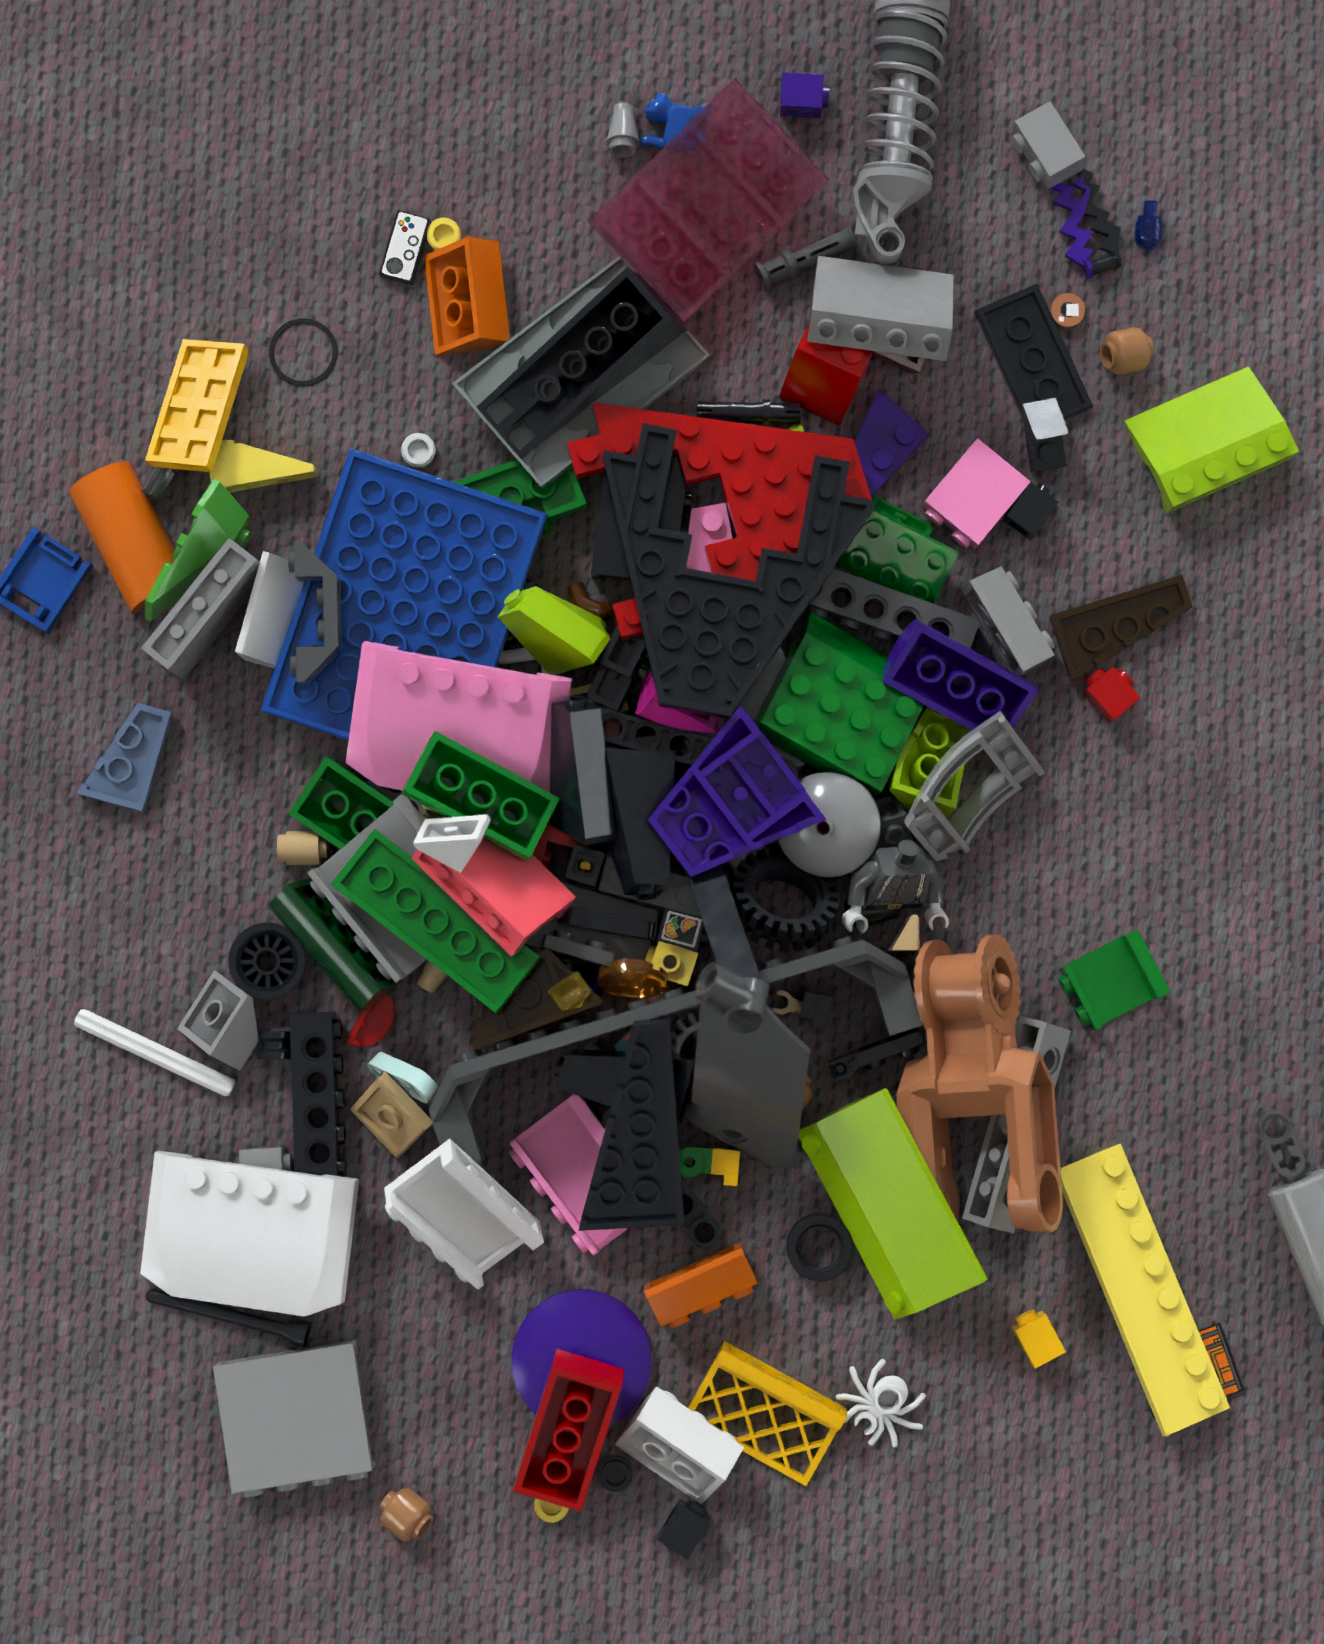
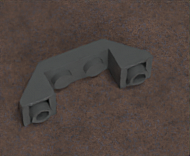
(312, 660)

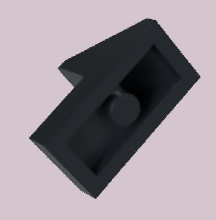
(1044, 434)

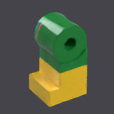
(710, 1161)

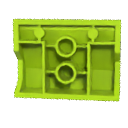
(1211, 438)

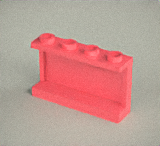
(502, 892)

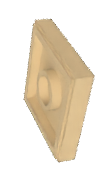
(391, 1115)

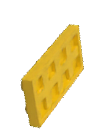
(197, 405)

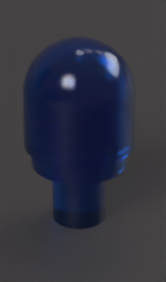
(1148, 227)

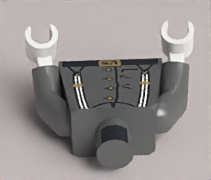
(895, 880)

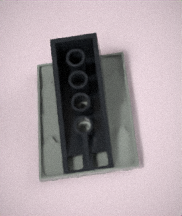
(596, 345)

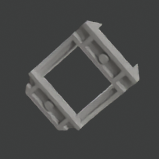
(1013, 765)

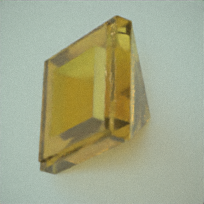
(570, 992)

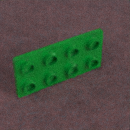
(899, 553)

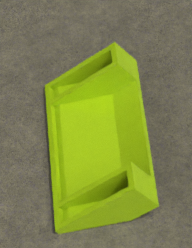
(891, 1204)

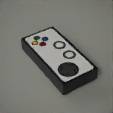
(404, 247)

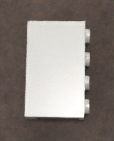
(460, 1212)

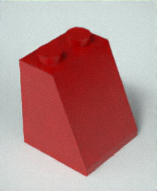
(825, 378)

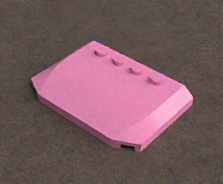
(481, 707)

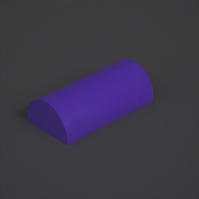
(954, 678)

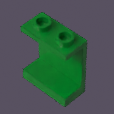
(1112, 980)

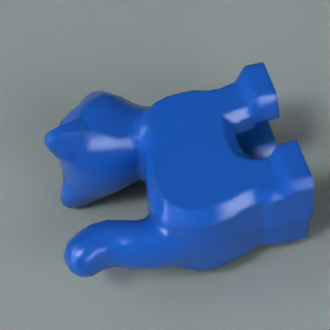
(663, 110)

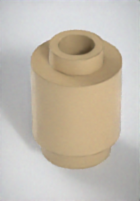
(301, 848)

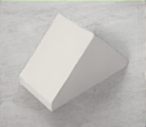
(452, 838)

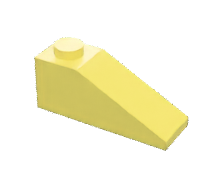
(248, 467)

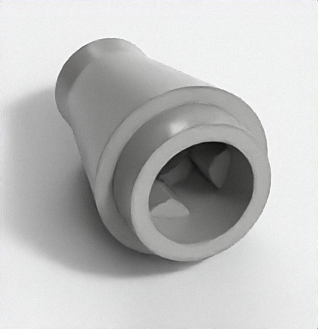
(623, 134)

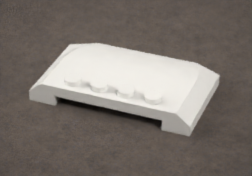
(248, 1234)

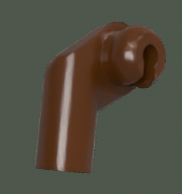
(580, 598)

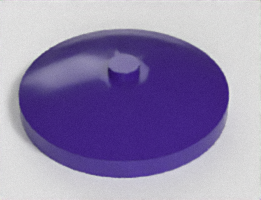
(585, 1325)

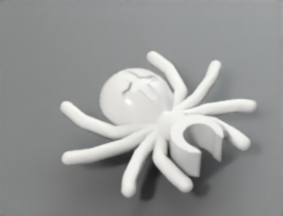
(881, 1404)

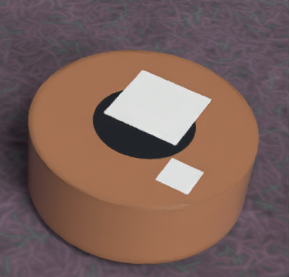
(1067, 310)

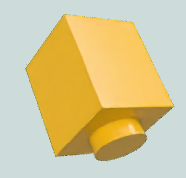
(1037, 1337)

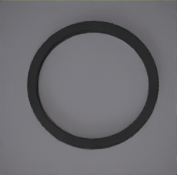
(301, 321)

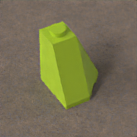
(554, 629)

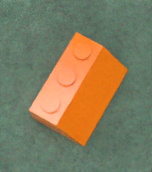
(467, 296)
(700, 1286)

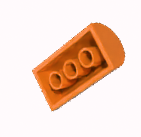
(124, 529)

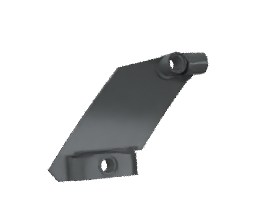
(746, 1069)

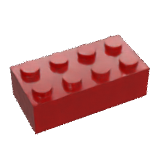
(569, 1430)

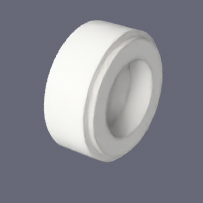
(418, 450)

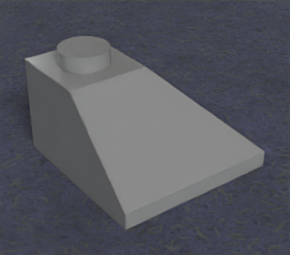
(222, 1022)

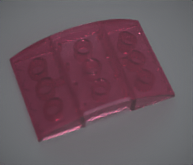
(708, 200)

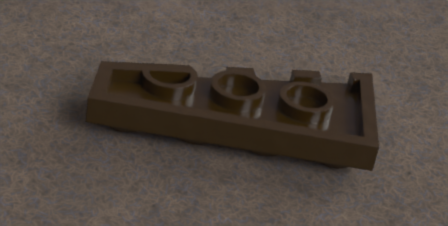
(1110, 625)

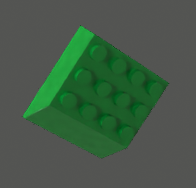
(836, 708)

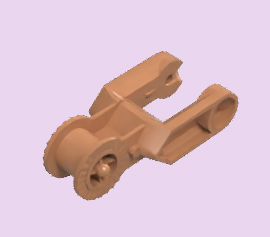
(977, 1070)

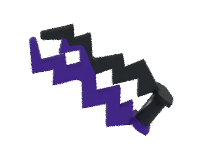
(1081, 208)

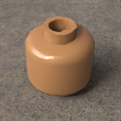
(1126, 351)
(406, 1514)

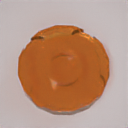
(632, 979)

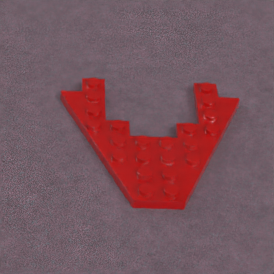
(760, 472)

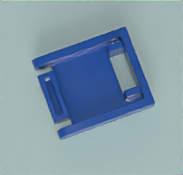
(44, 575)

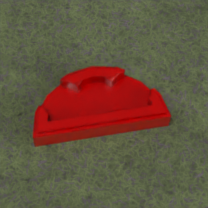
(373, 1024)

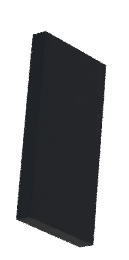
(1032, 352)

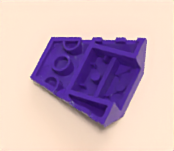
(733, 800)

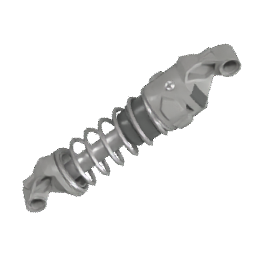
(907, 52)

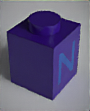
(803, 95)

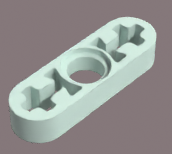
(408, 1077)

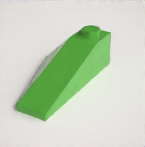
(216, 520)

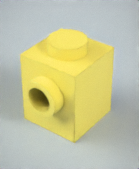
(674, 959)

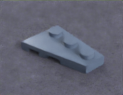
(131, 762)

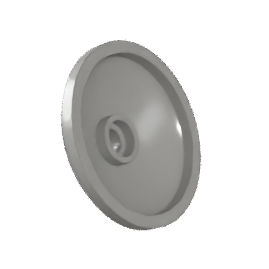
(852, 824)

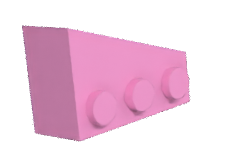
(707, 526)

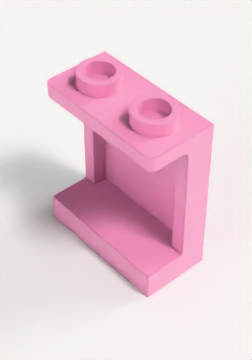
(974, 495)

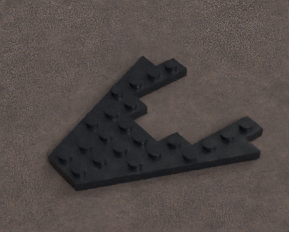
(712, 630)

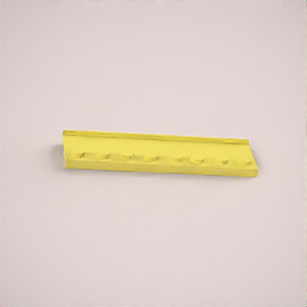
(1142, 1290)

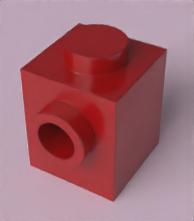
(1111, 692)

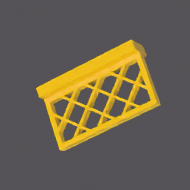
(786, 1392)

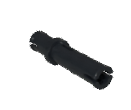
(751, 412)

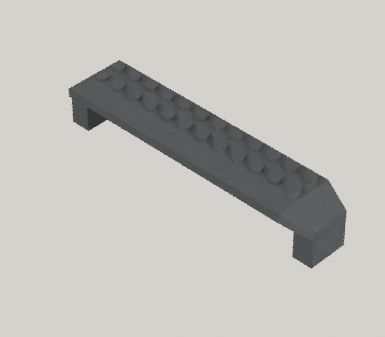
(858, 960)

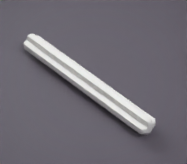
(154, 1052)

